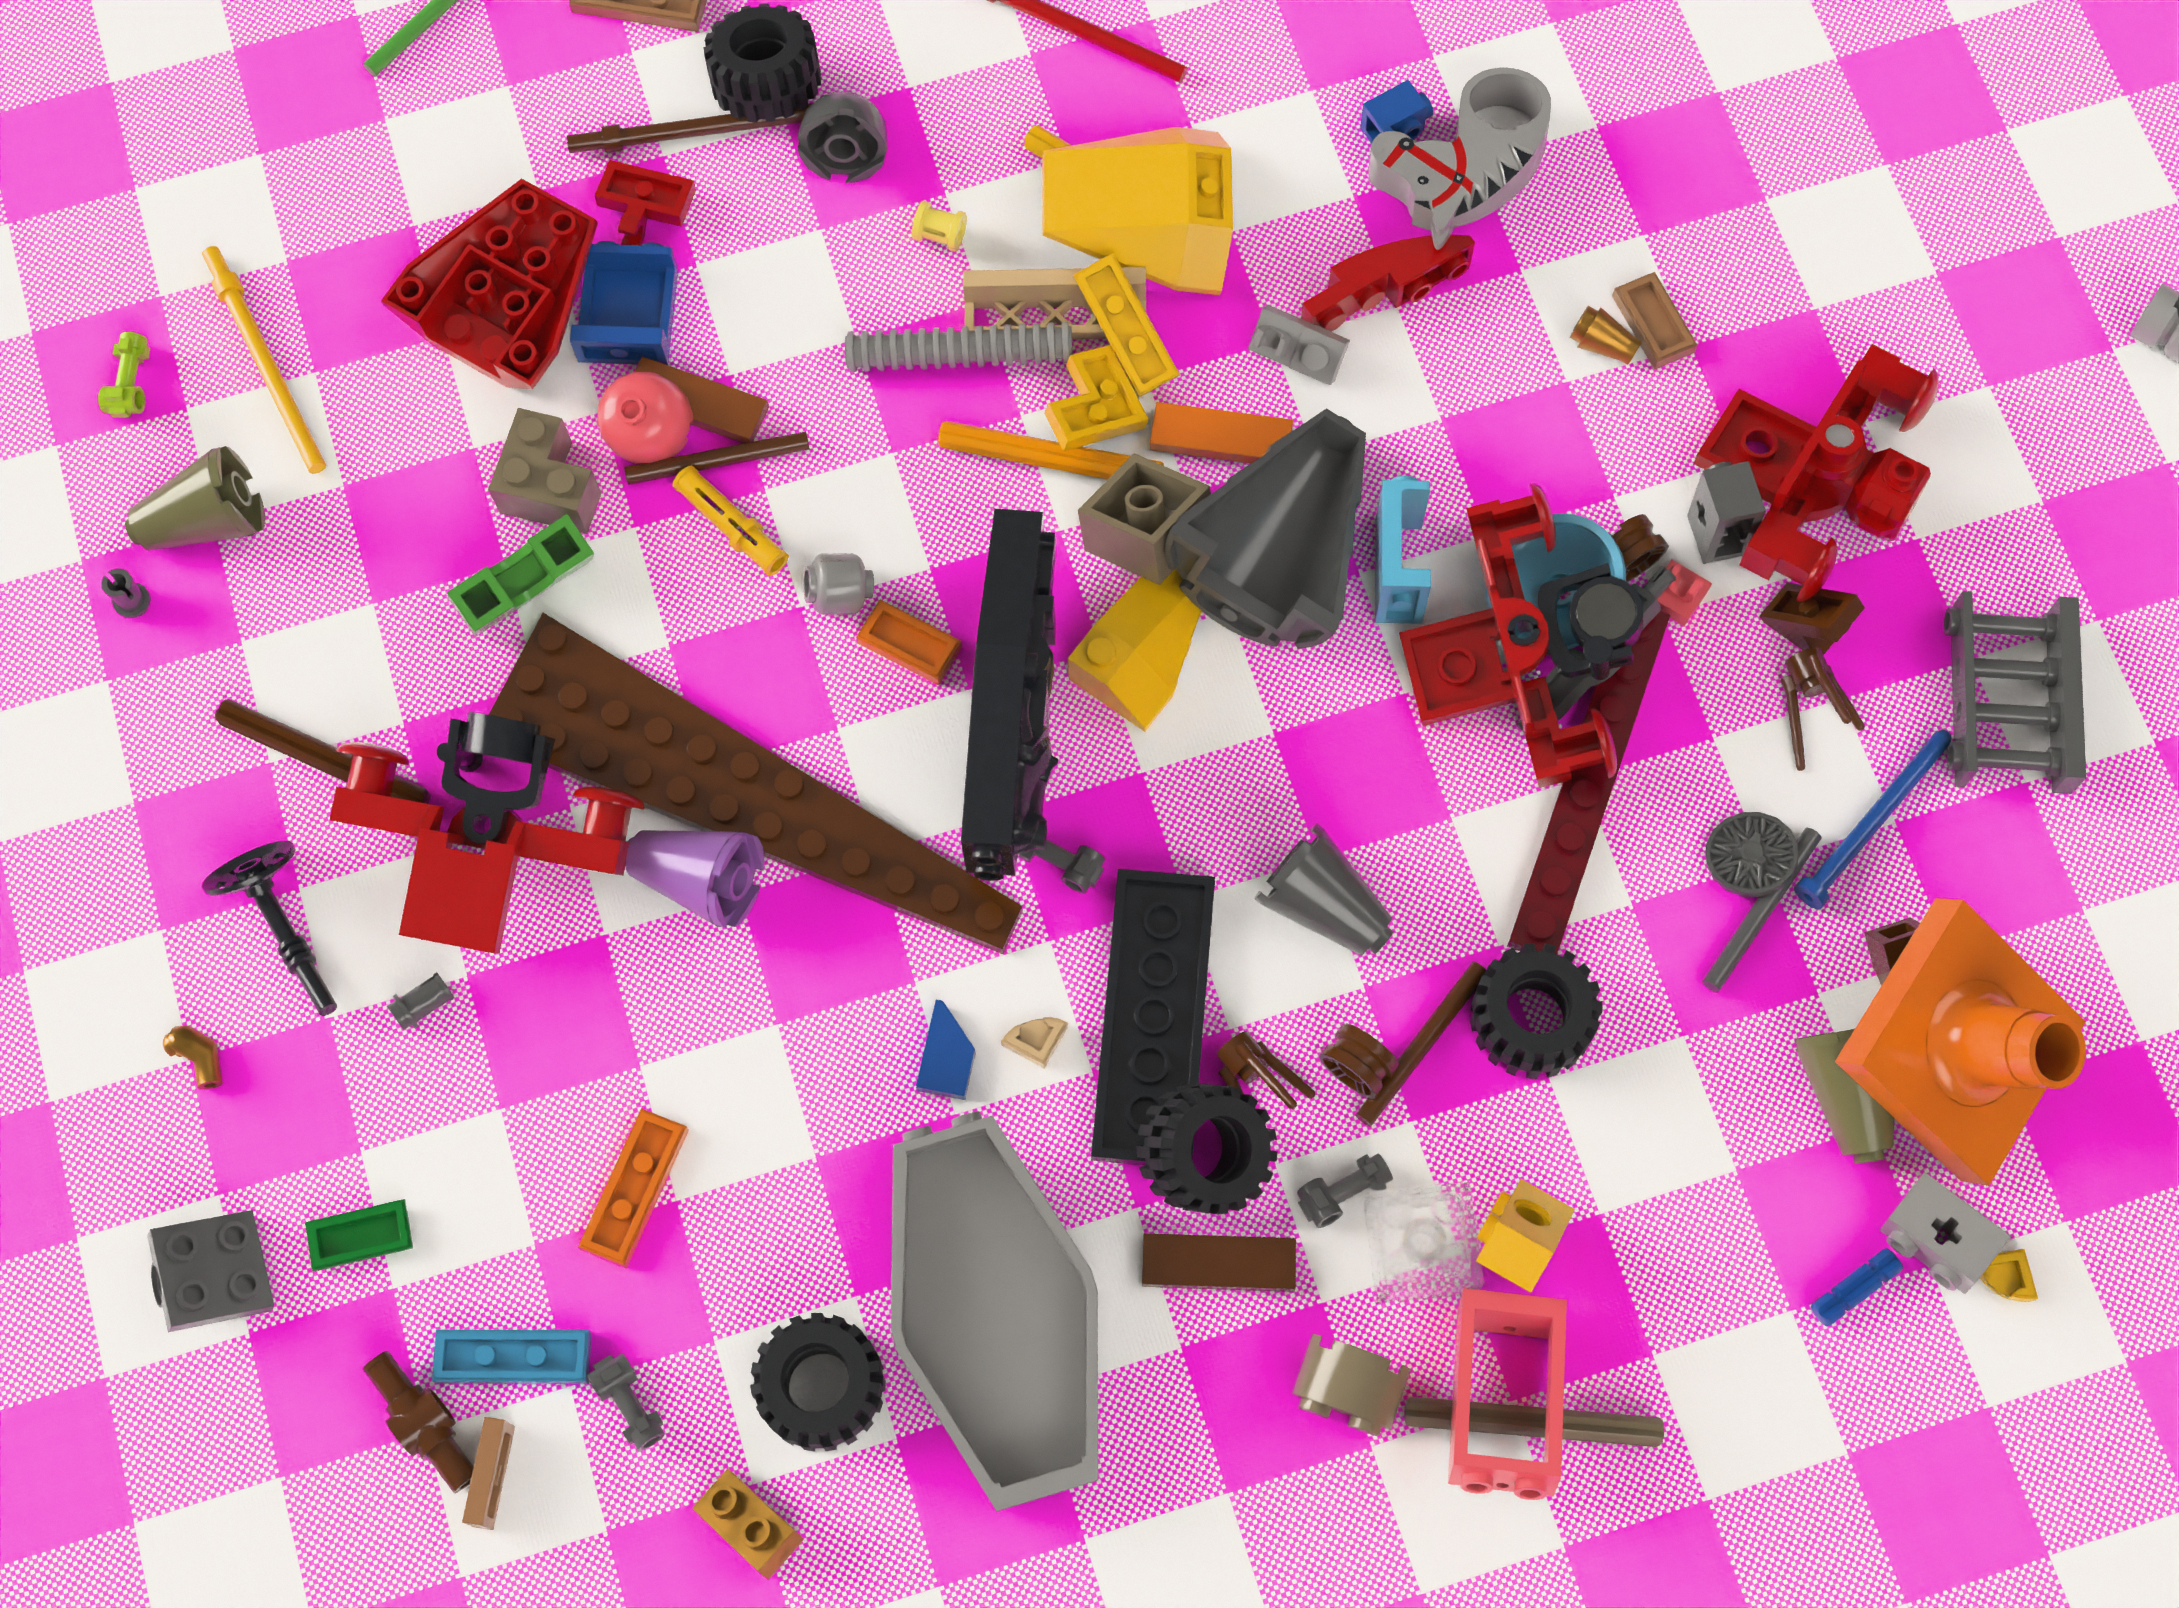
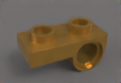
(748, 1524)

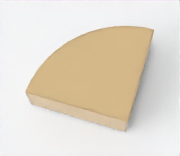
(1036, 1039)

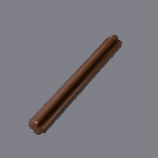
(302, 746)

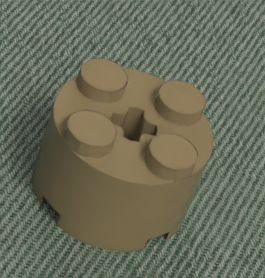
(1351, 1384)

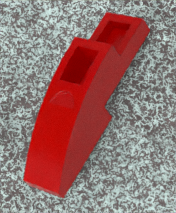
(1396, 269)

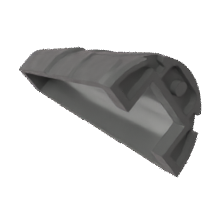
(1277, 538)

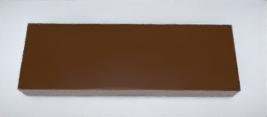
(1219, 1262)

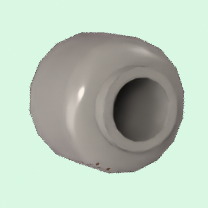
(837, 583)

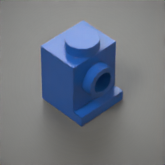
(1396, 110)

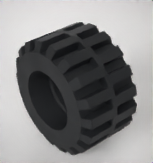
(762, 62)
(1548, 974)
(1243, 1155)
(782, 1356)

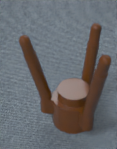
(1813, 677)
(1248, 1060)

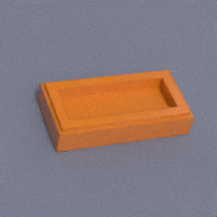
(909, 642)

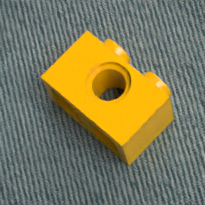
(1523, 1234)

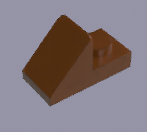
(1814, 621)

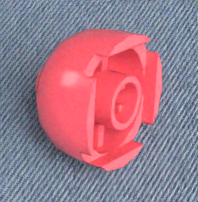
(644, 417)

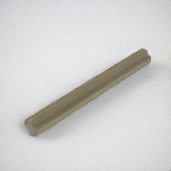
(1531, 1422)

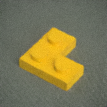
(1106, 402)

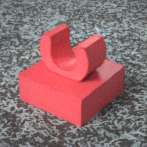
(1683, 594)

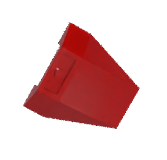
(500, 285)

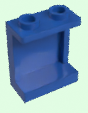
(626, 304)

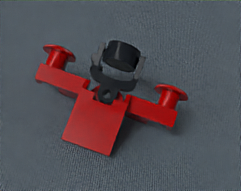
(463, 894)

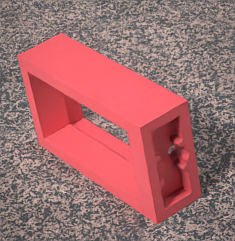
(1513, 1316)

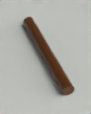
(718, 457)
(1423, 1042)

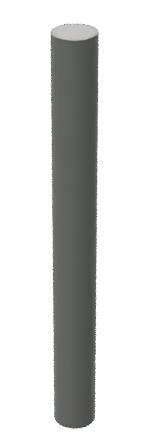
(1756, 919)

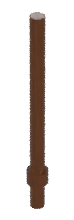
(613, 138)

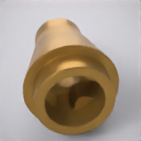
(1603, 335)

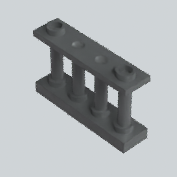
(2059, 671)

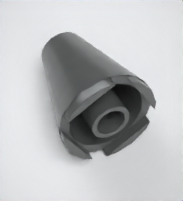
(1327, 896)

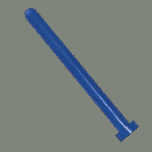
(1814, 890)

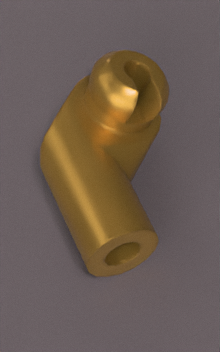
(199, 1049)

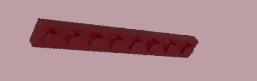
(1583, 804)

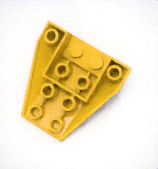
(1147, 199)

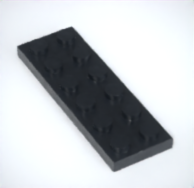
(1151, 1003)

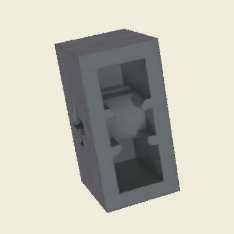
(1725, 511)

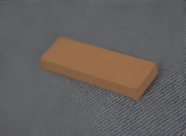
(665, 13)

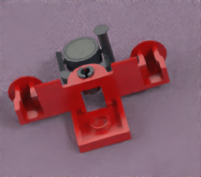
(1458, 662)

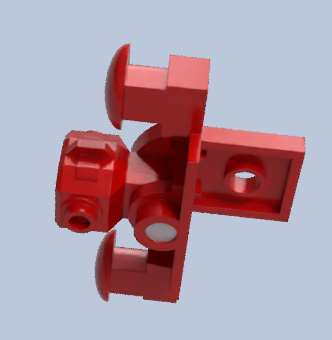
(1825, 467)

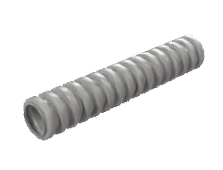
(958, 347)

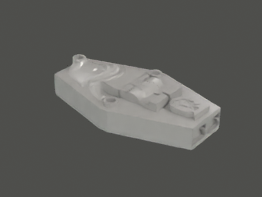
(994, 1311)

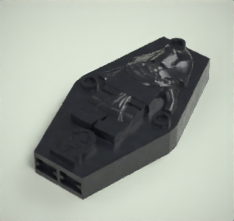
(1011, 699)

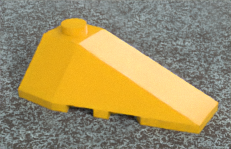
(1137, 650)

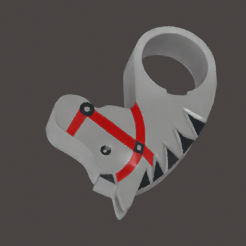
(1477, 172)

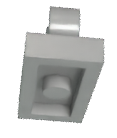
(1299, 344)

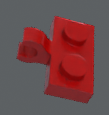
(643, 196)

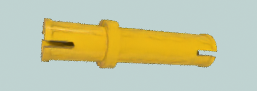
(764, 554)

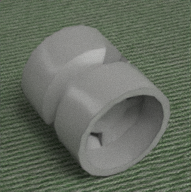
(2160, 322)

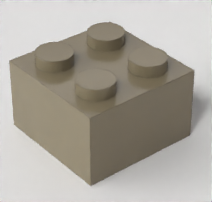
(1134, 514)

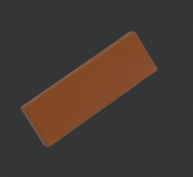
(714, 404)

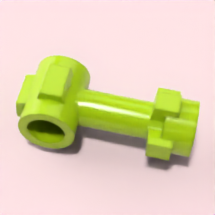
(125, 397)

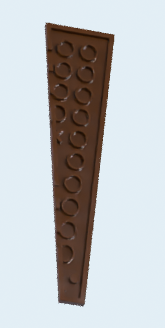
(687, 765)

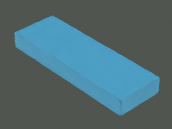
(511, 1356)

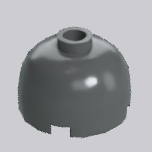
(843, 137)

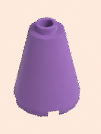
(700, 870)

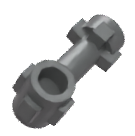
(1080, 869)
(1322, 1202)
(613, 1379)

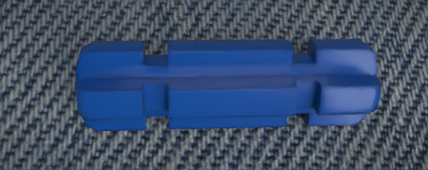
(1856, 1287)

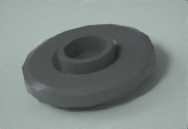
(1752, 854)

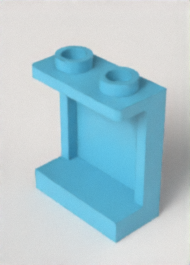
(1399, 591)

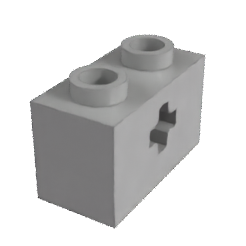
(1971, 1239)

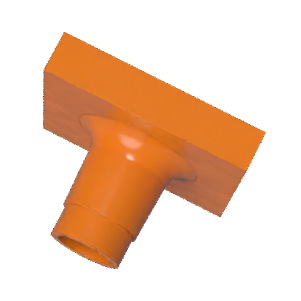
(1964, 1041)

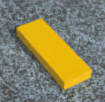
(1126, 325)

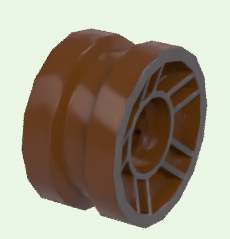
(1639, 545)
(1359, 1061)

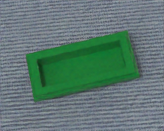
(359, 1235)

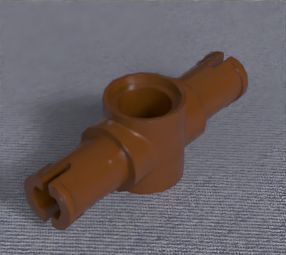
(420, 1421)

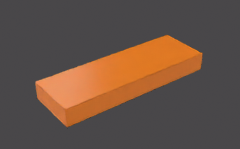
(1215, 432)
(633, 1188)

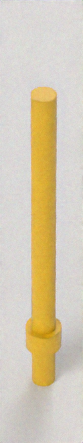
(230, 291)

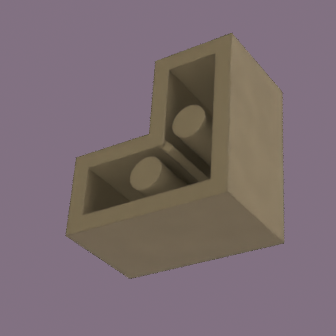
(534, 478)

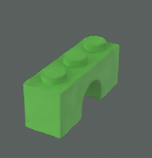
(521, 576)

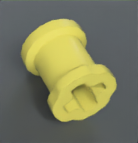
(939, 226)

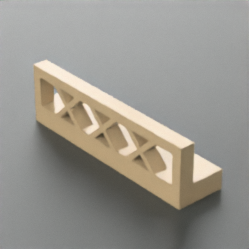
(1036, 289)

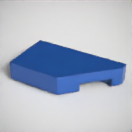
(946, 1056)

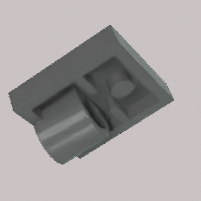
(209, 1271)

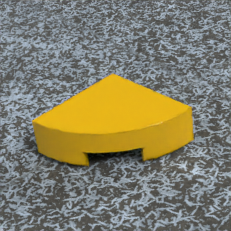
(2011, 1276)

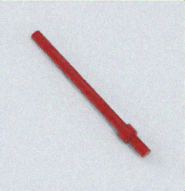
(1100, 37)

